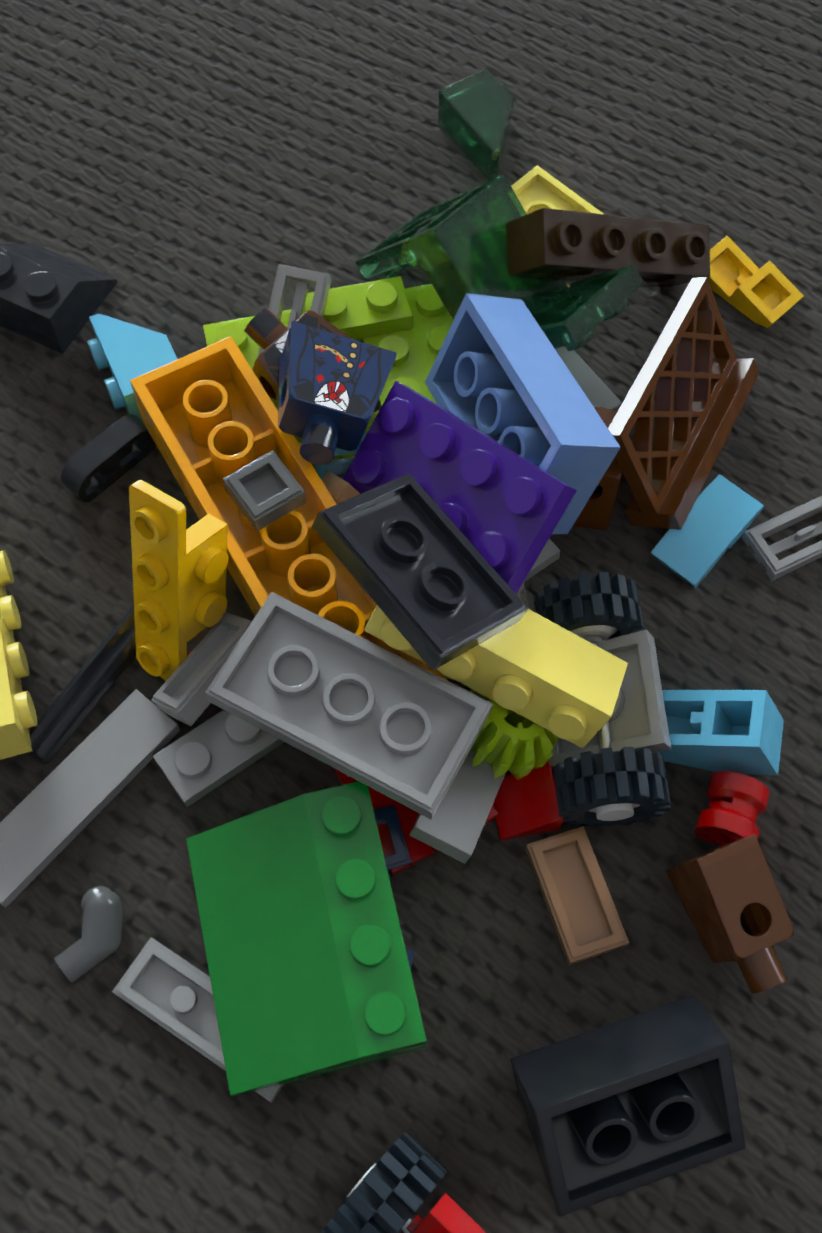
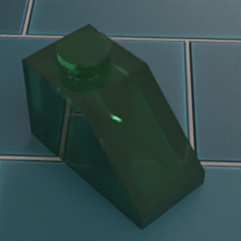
(477, 119)

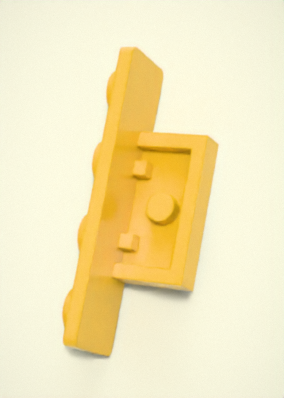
(175, 577)

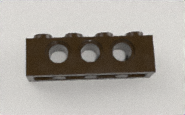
(585, 244)

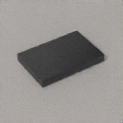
(419, 569)

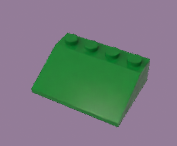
(303, 940)

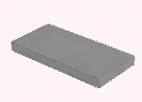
(350, 704)

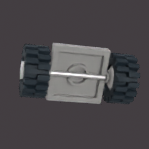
(620, 769)

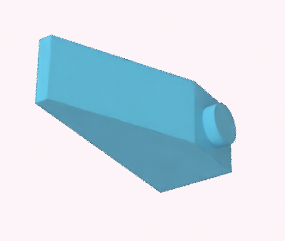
(724, 730)

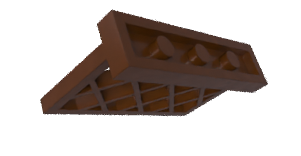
(702, 411)

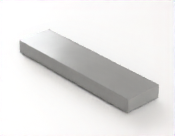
(79, 790)

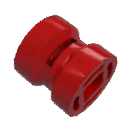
(732, 808)

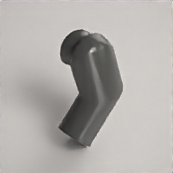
(100, 933)

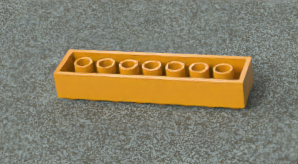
(214, 420)

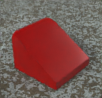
(527, 804)

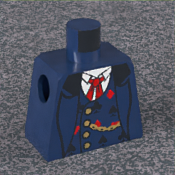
(328, 389)

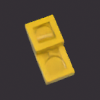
(755, 292)

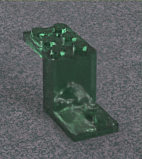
(465, 251)

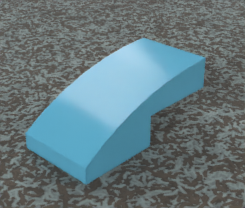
(710, 529)

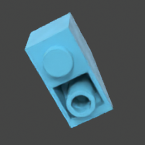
(129, 354)

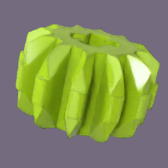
(511, 742)

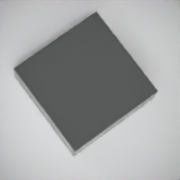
(264, 490)

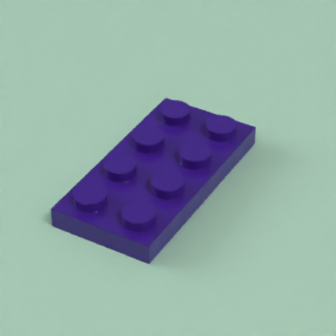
(481, 485)

